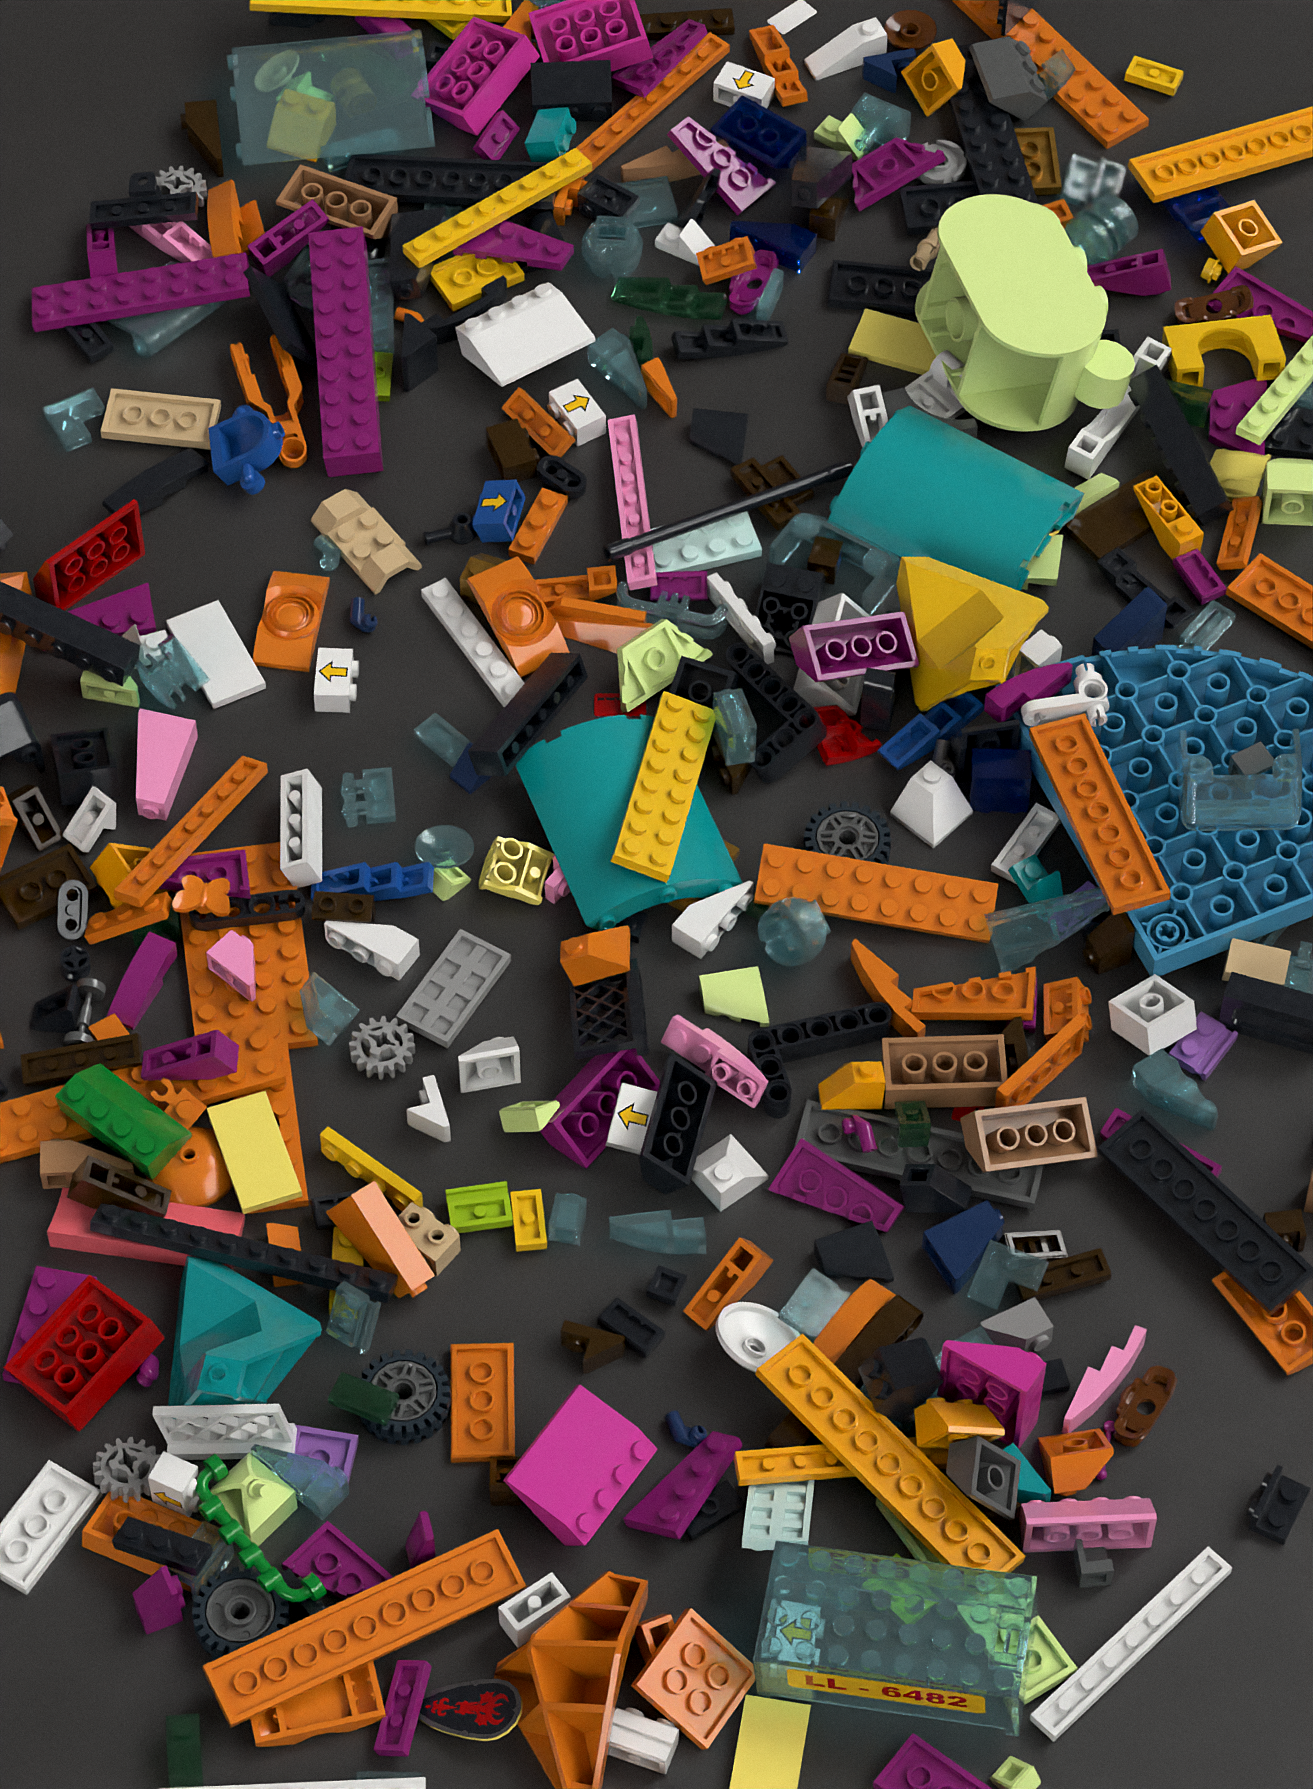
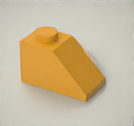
(853, 1087)

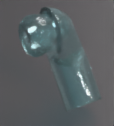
(330, 552)

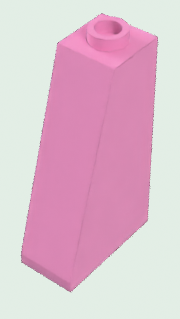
(162, 758)

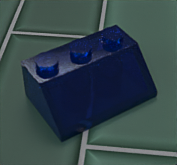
(761, 133)

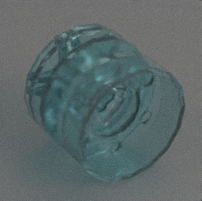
(1102, 228)
(171, 672)

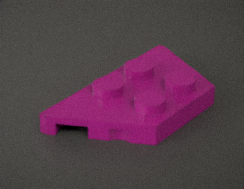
(890, 169)
(1227, 410)

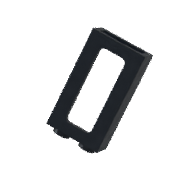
(1268, 1012)

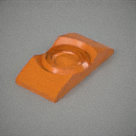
(517, 615)
(290, 621)
(331, 1708)

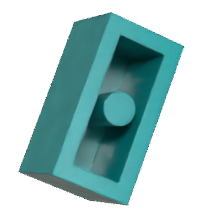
(550, 134)

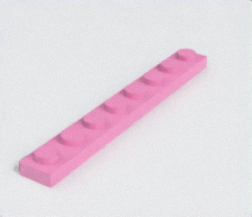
(632, 498)

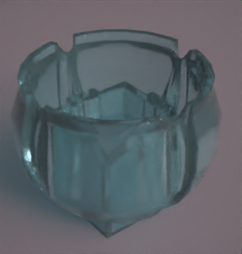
(612, 256)
(793, 931)

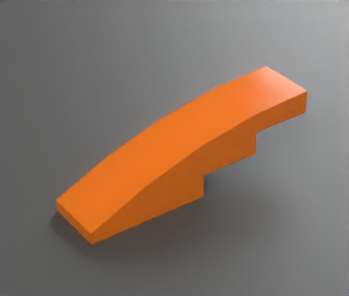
(776, 63)
(224, 220)
(882, 986)

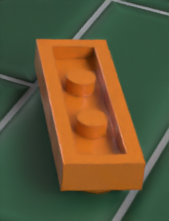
(539, 423)
(538, 525)
(1239, 533)
(127, 918)

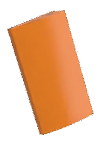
(1284, 1334)
(112, 1514)

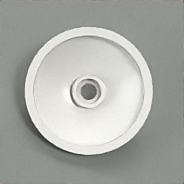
(752, 1333)

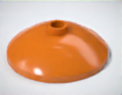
(198, 1179)

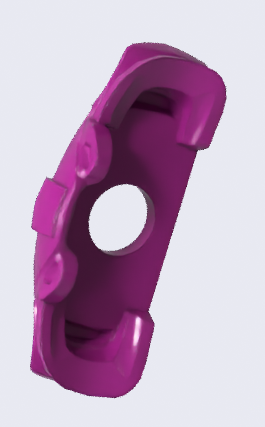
(743, 298)

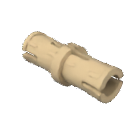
(926, 251)

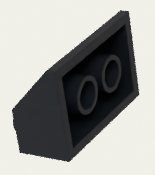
(573, 84)

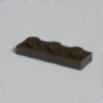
(754, 479)
(1070, 1274)

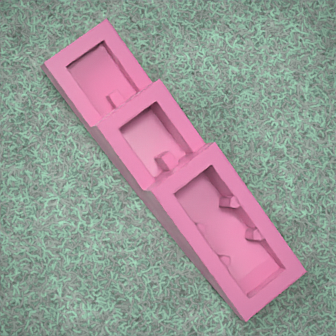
(176, 240)
(1100, 1385)

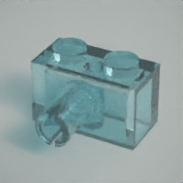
(880, 121)

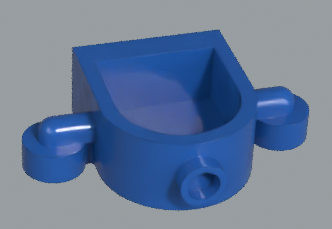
(245, 447)

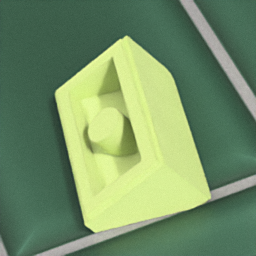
(1096, 489)
(527, 1115)

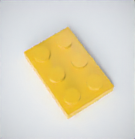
(463, 276)

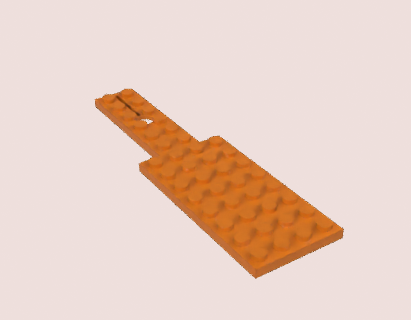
(279, 976)

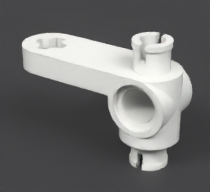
(1086, 685)

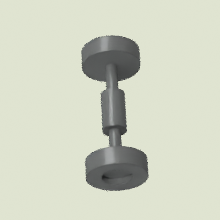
(89, 990)

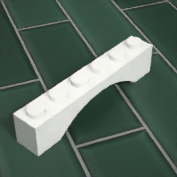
(1101, 434)

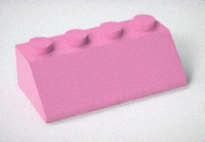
(1097, 1522)

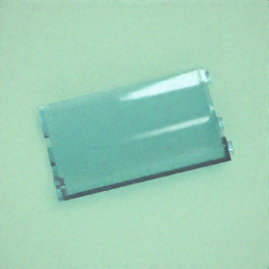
(331, 97)

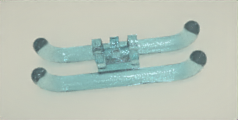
(676, 613)

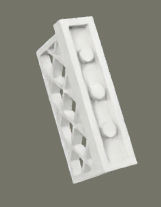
(228, 1440)

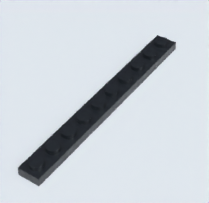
(241, 1251)

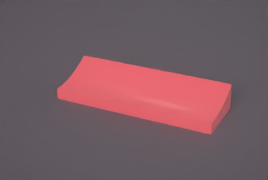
(72, 1231)

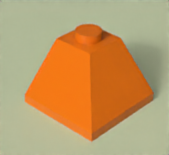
(596, 955)
(1074, 1459)

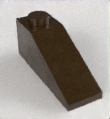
(203, 131)
(101, 1182)

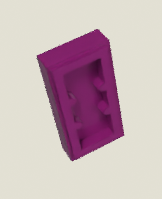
(1199, 576)
(684, 583)

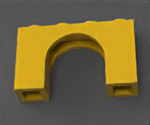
(1251, 336)

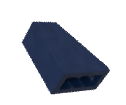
(1136, 625)
(961, 1242)

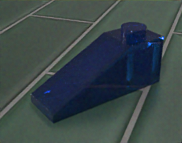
(791, 243)

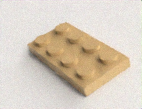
(160, 418)

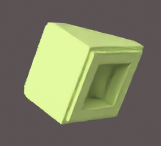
(449, 882)
(1015, 1775)

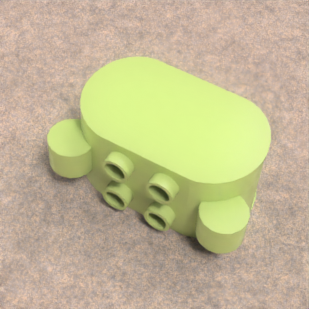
(1019, 316)

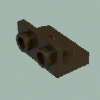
(343, 907)

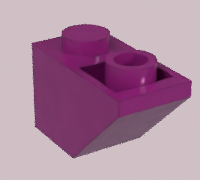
(159, 1601)

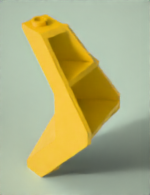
(961, 628)

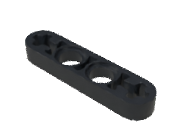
(249, 916)

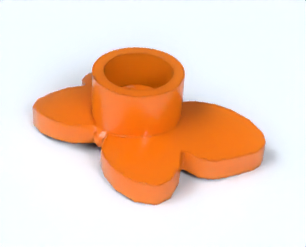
(203, 896)

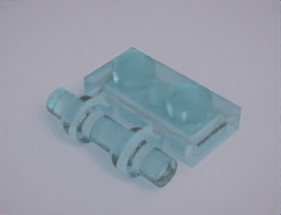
(378, 793)

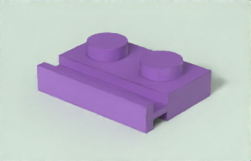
(1204, 1047)

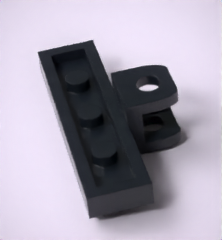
(144, 206)

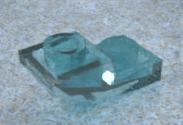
(1056, 73)

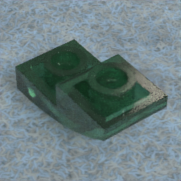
(641, 340)

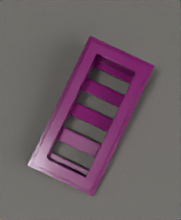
(421, 1541)

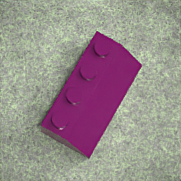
(852, 645)
(589, 1101)

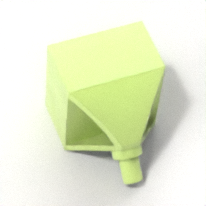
(1288, 492)
(256, 1498)

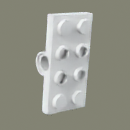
(934, 391)

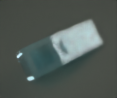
(1168, 1088)

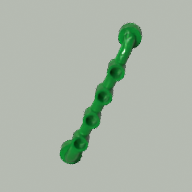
(250, 1553)

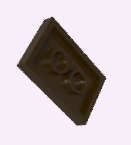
(32, 888)

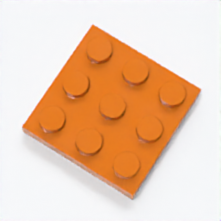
(695, 1678)

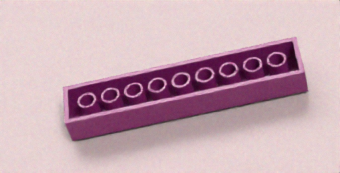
(345, 352)

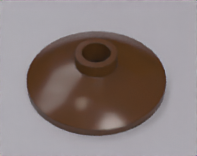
(910, 29)

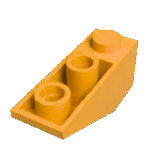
(1168, 518)

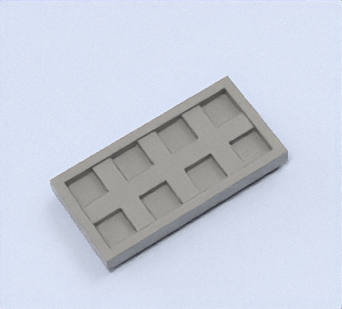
(453, 988)

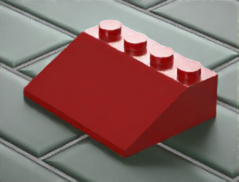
(91, 559)
(84, 1352)

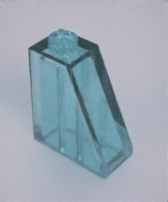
(735, 726)

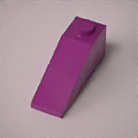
(287, 238)
(101, 251)
(1134, 274)
(192, 1058)

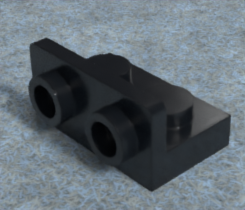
(605, 198)
(1278, 1506)

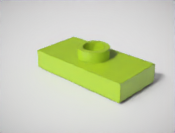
(384, 367)

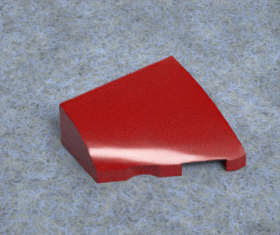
(843, 737)

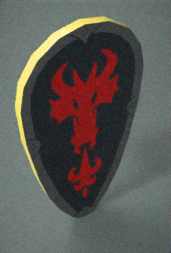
(473, 1709)

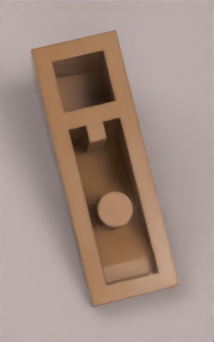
(62, 1157)

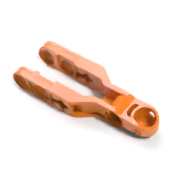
(294, 446)

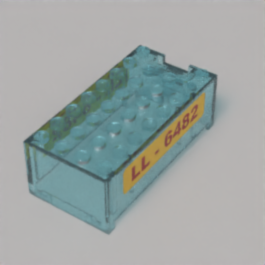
(895, 1635)

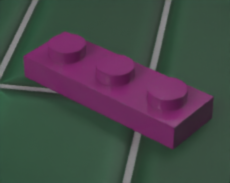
(402, 1708)

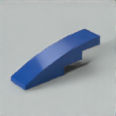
(922, 732)
(383, 881)

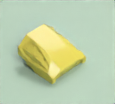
(1239, 472)
(516, 869)

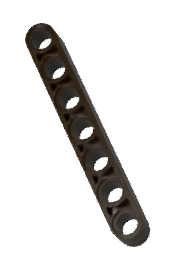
(890, 1326)

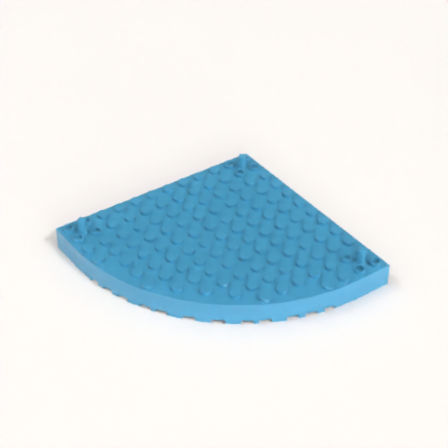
(1217, 880)

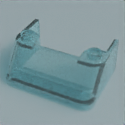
(856, 550)
(1240, 800)

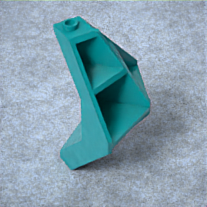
(232, 1338)

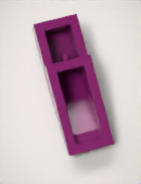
(1025, 687)
(143, 979)

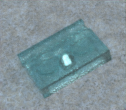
(813, 1304)
(353, 1317)

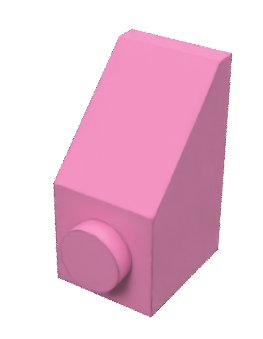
(234, 962)

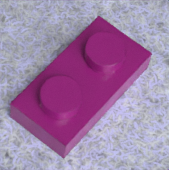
(496, 137)

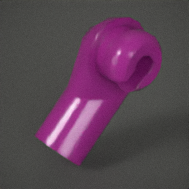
(862, 1130)
(148, 1371)

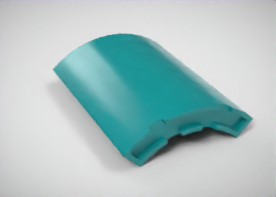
(952, 499)
(581, 798)

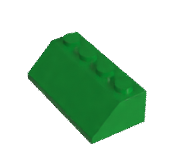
(122, 1119)

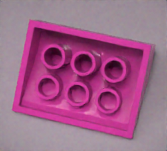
(591, 32)
(478, 74)
(997, 1377)
(580, 1466)

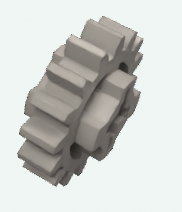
(182, 181)
(384, 1051)
(125, 1469)

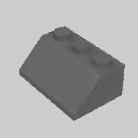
(1009, 76)

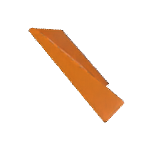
(598, 623)

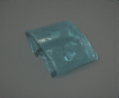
(1089, 179)

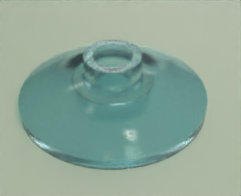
(444, 846)

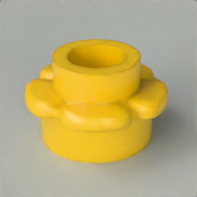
(1212, 270)

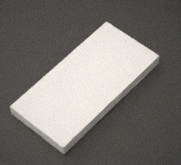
(219, 652)
(42, 1524)

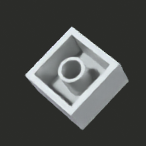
(1152, 1015)

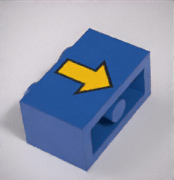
(498, 511)

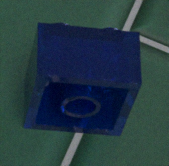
(1000, 780)

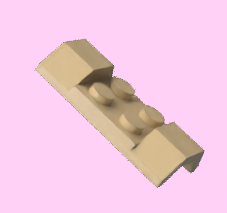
(363, 538)

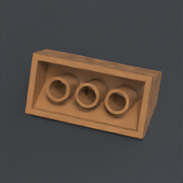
(341, 200)
(944, 1070)
(1029, 1134)

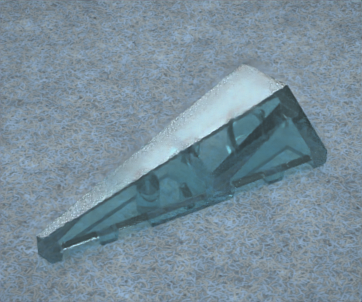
(1032, 928)

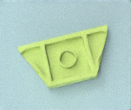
(651, 661)

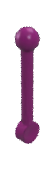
(1109, 1429)

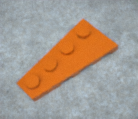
(978, 999)

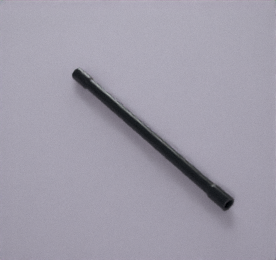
(628, 545)

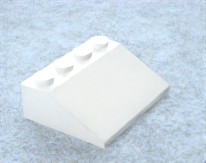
(523, 334)

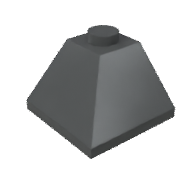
(985, 1474)

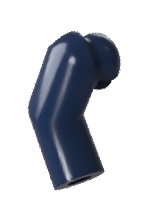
(359, 619)
(682, 1433)

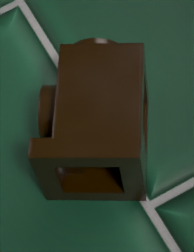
(1288, 1226)

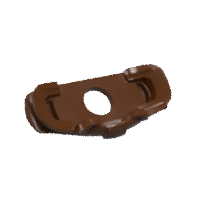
(1233, 301)
(1154, 1387)

